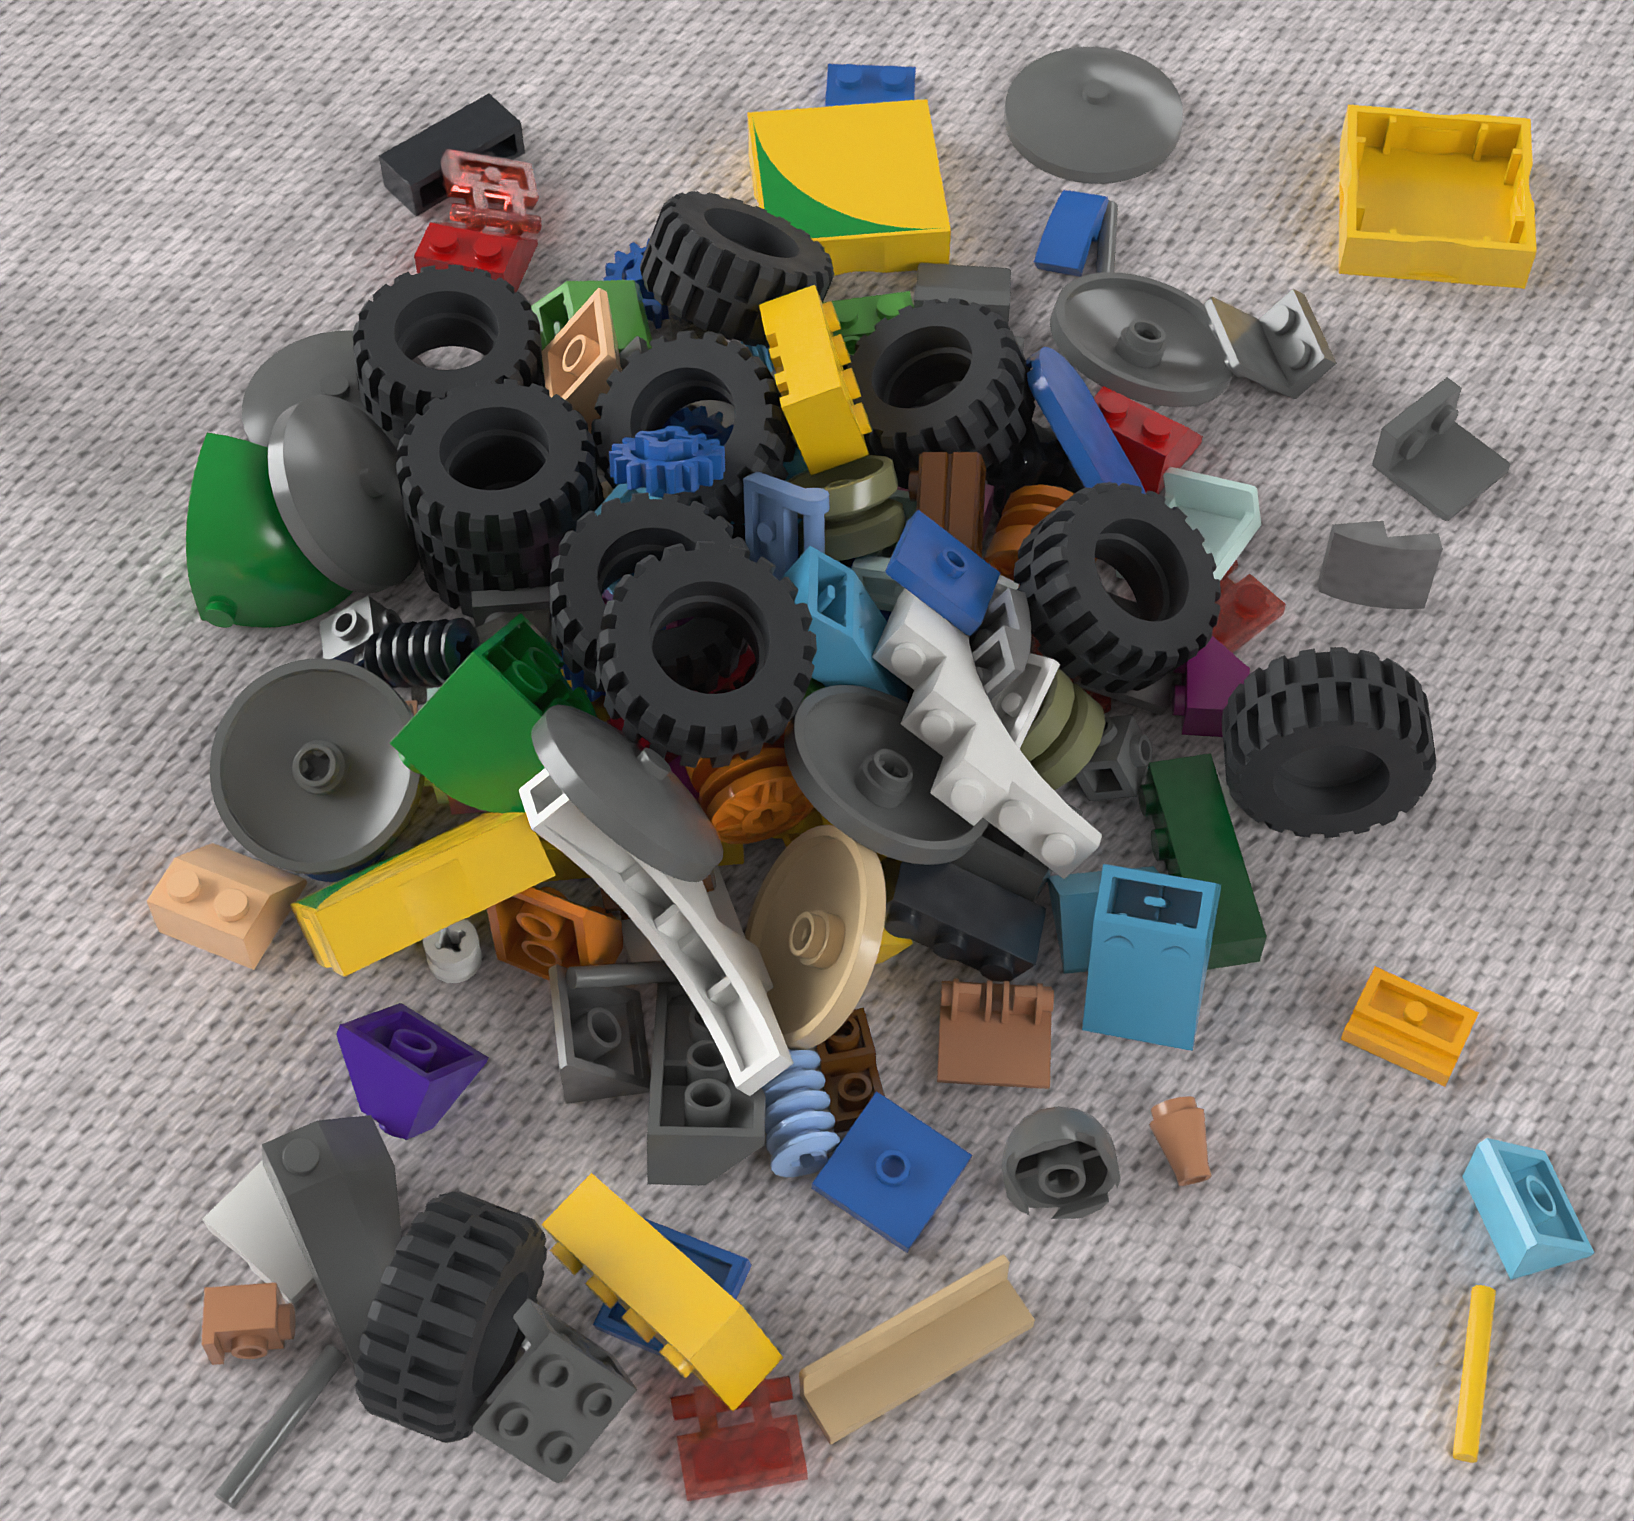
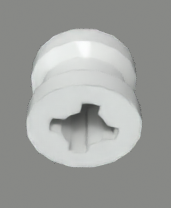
(451, 963)

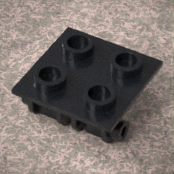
(1027, 465)

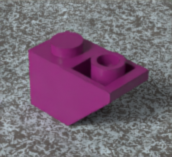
(1205, 689)

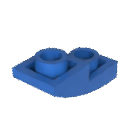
(1069, 232)

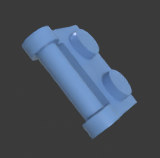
(773, 519)

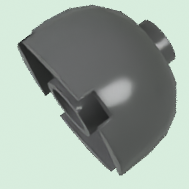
(1060, 1156)

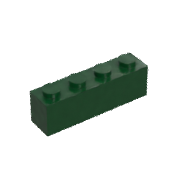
(1200, 844)

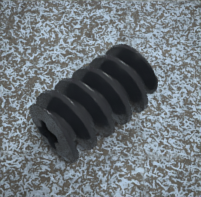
(420, 651)

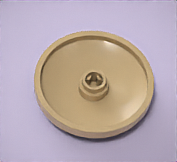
(818, 931)

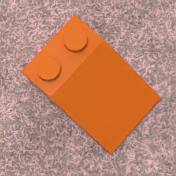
(548, 929)

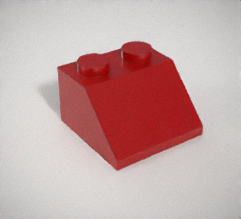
(487, 250)
(1147, 437)

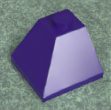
(406, 1068)

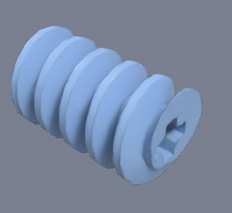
(796, 1118)

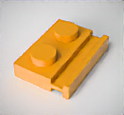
(1409, 1026)

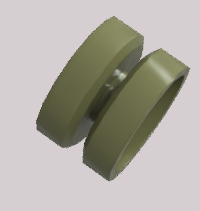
(860, 510)
(1063, 732)

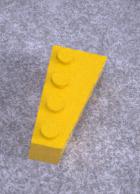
(812, 379)
(661, 1291)

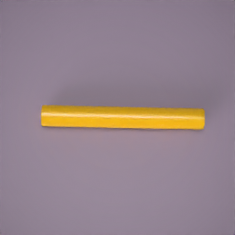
(1474, 1374)

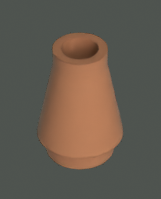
(1182, 1137)

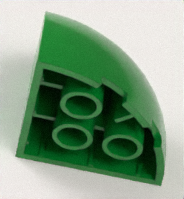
(239, 549)
(480, 722)

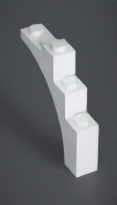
(981, 765)
(709, 959)

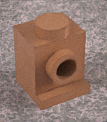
(245, 1321)

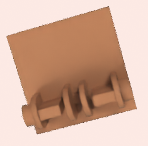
(995, 1034)

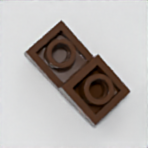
(849, 1070)

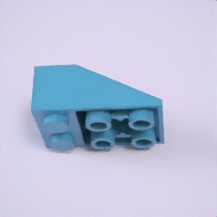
(844, 625)
(1149, 956)

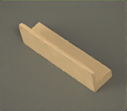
(914, 1350)

